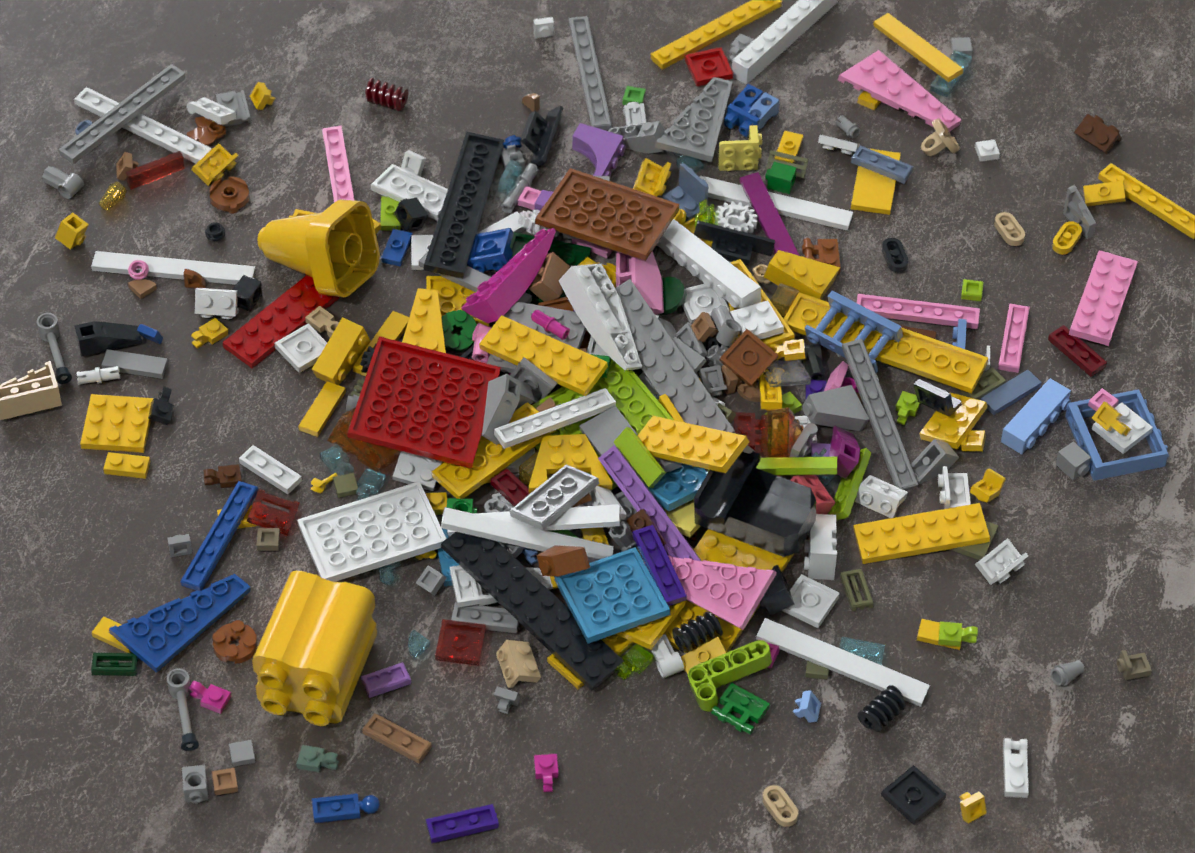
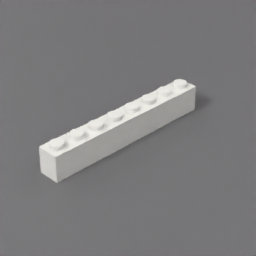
(778, 38)
(709, 266)

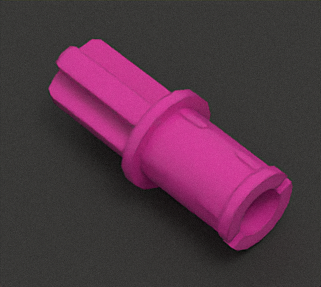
(550, 324)

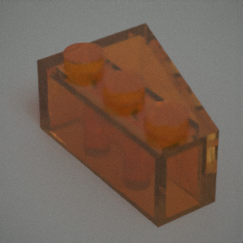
(369, 454)

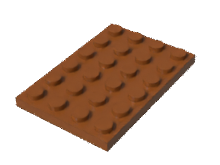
(607, 214)

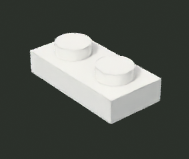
(830, 142)

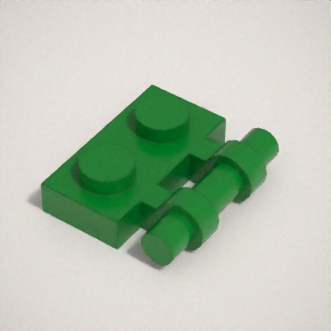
(743, 703)

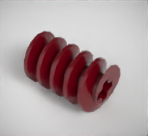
(385, 95)

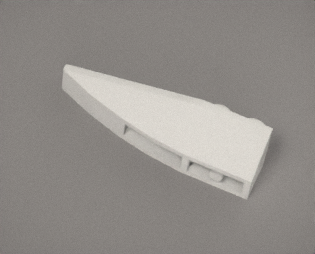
(601, 312)

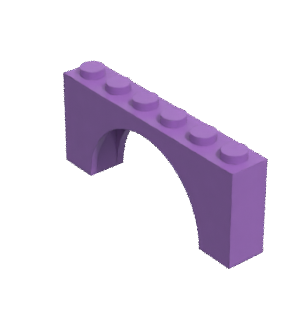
(599, 147)

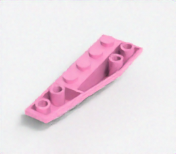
(644, 276)

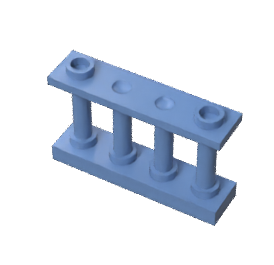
(854, 313)

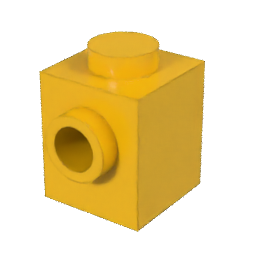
(71, 231)

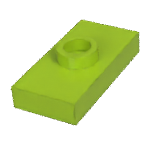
(388, 219)

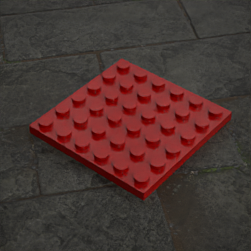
(423, 402)

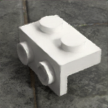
(216, 302)
(954, 489)
(1000, 561)

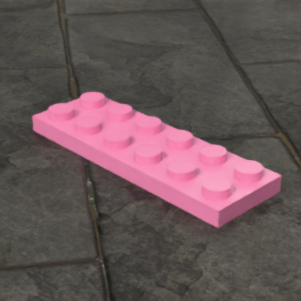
(1103, 298)

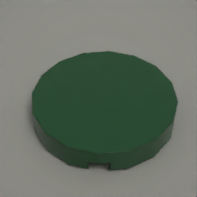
(673, 294)

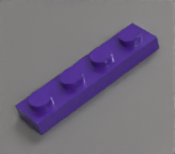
(659, 565)

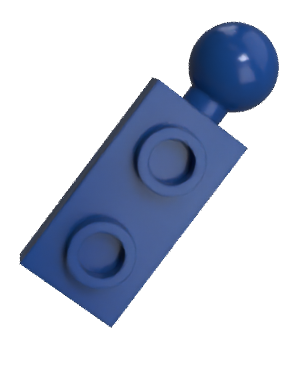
(342, 807)

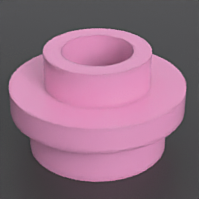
(136, 265)

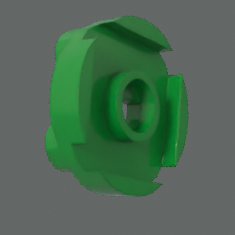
(460, 320)

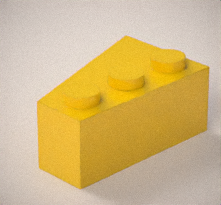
(801, 273)

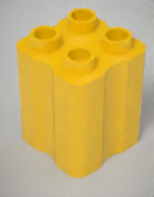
(314, 648)

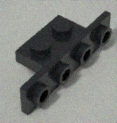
(540, 133)
(733, 243)

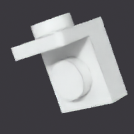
(634, 113)

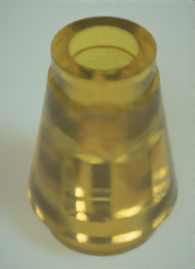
(113, 195)

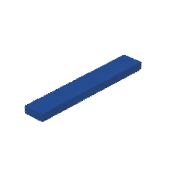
(219, 536)

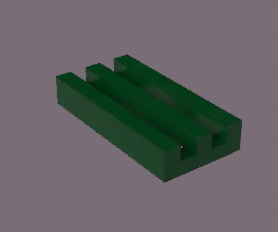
(114, 667)

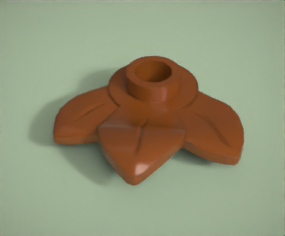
(206, 131)

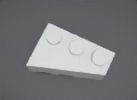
(821, 548)

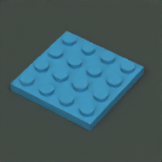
(612, 595)

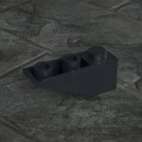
(100, 336)

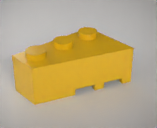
(341, 352)

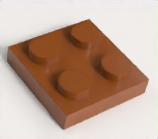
(748, 357)

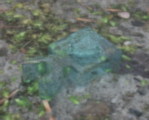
(336, 459)

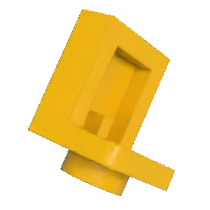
(988, 487)

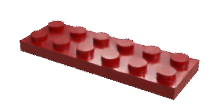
(280, 318)

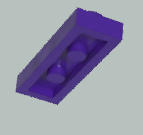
(462, 823)

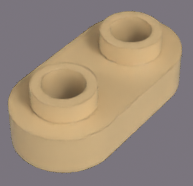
(1009, 229)
(781, 807)

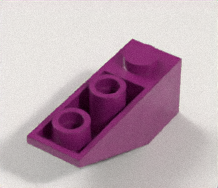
(845, 449)

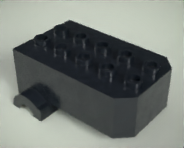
(756, 506)

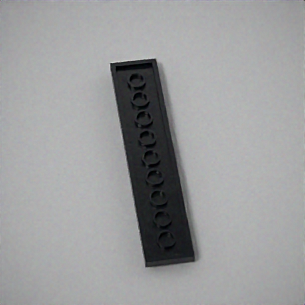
(464, 205)
(533, 606)

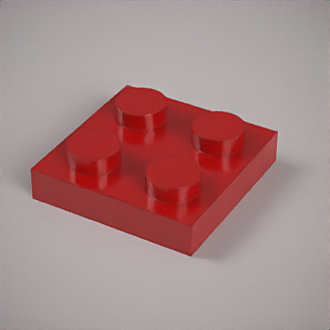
(707, 65)

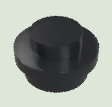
(215, 231)

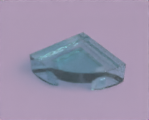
(417, 644)

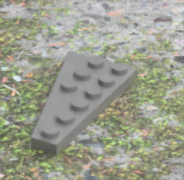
(699, 125)

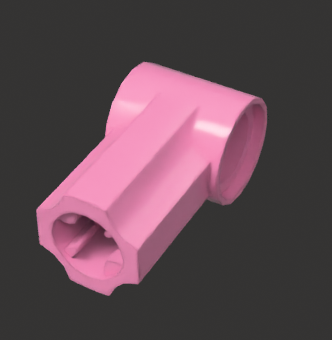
(478, 334)

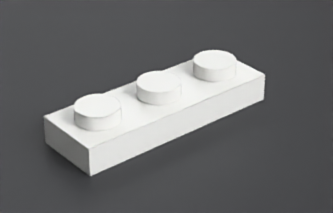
(270, 469)

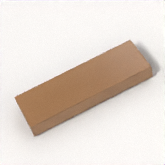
(397, 738)

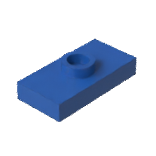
(396, 247)

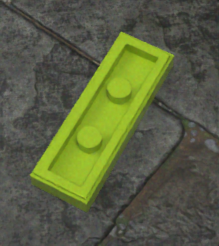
(639, 457)

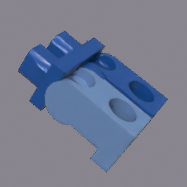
(750, 110)

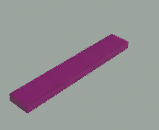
(767, 213)

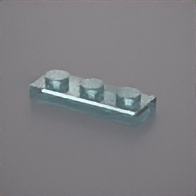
(940, 85)

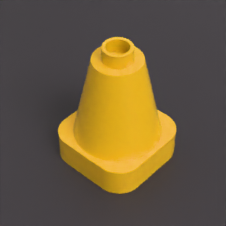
(330, 246)

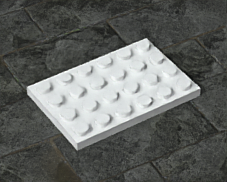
(372, 532)

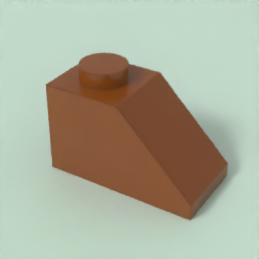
(562, 560)

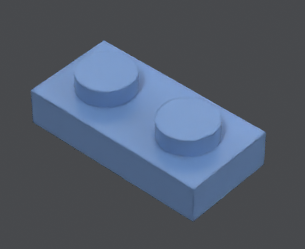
(959, 333)

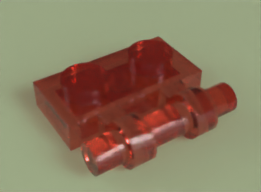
(746, 424)

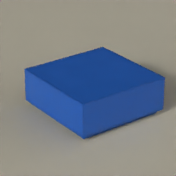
(150, 333)

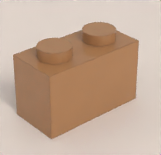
(546, 282)

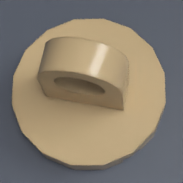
(940, 139)

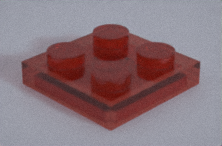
(460, 642)

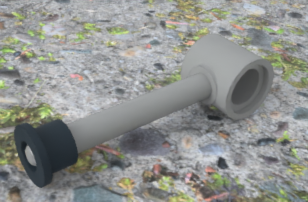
(49, 331)
(180, 693)

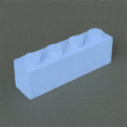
(1036, 416)

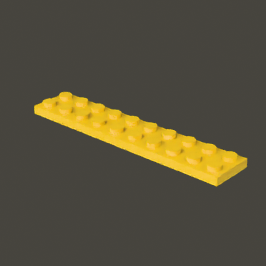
(912, 353)

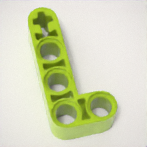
(711, 679)

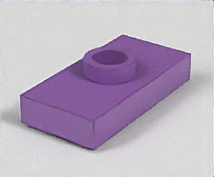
(386, 680)

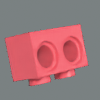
(824, 501)

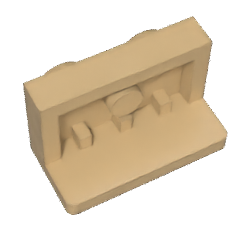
(517, 662)

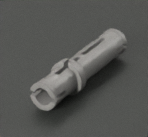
(522, 181)

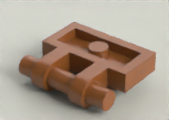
(825, 249)

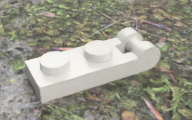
(211, 110)
(1015, 768)

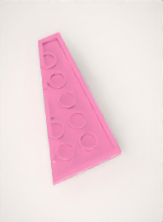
(897, 89)

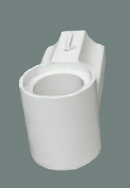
(666, 659)

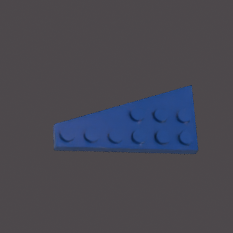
(173, 626)

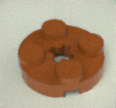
(233, 202)
(234, 631)

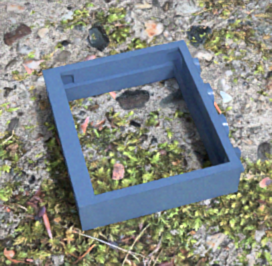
(1132, 399)

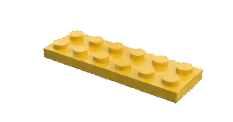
(556, 359)
(692, 444)
(488, 462)
(921, 533)

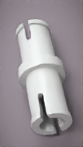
(98, 375)

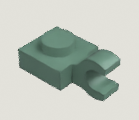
(314, 758)

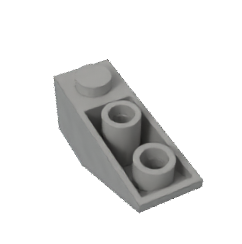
(641, 136)
(501, 402)

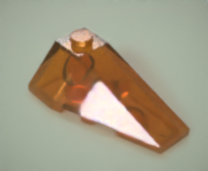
(780, 433)

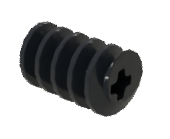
(696, 630)
(882, 709)

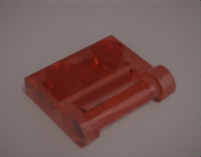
(271, 517)

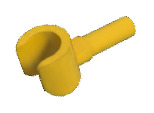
(319, 486)

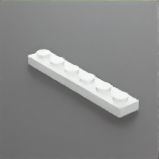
(554, 418)

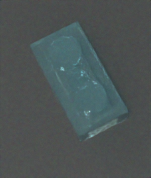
(864, 649)

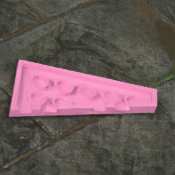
(723, 588)

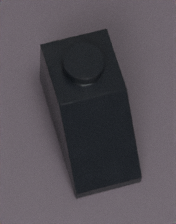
(778, 594)

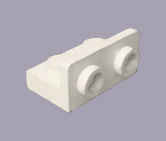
(880, 496)

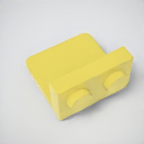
(741, 153)

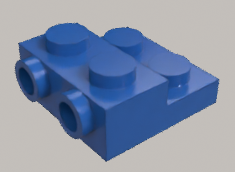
(491, 250)

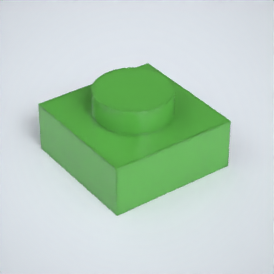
(634, 94)

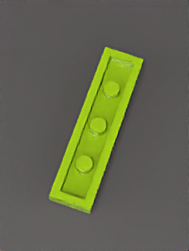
(849, 487)

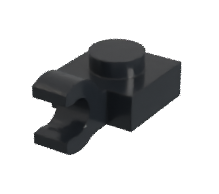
(160, 408)

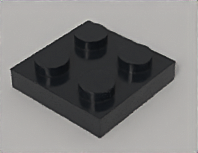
(913, 794)

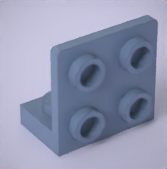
(689, 192)

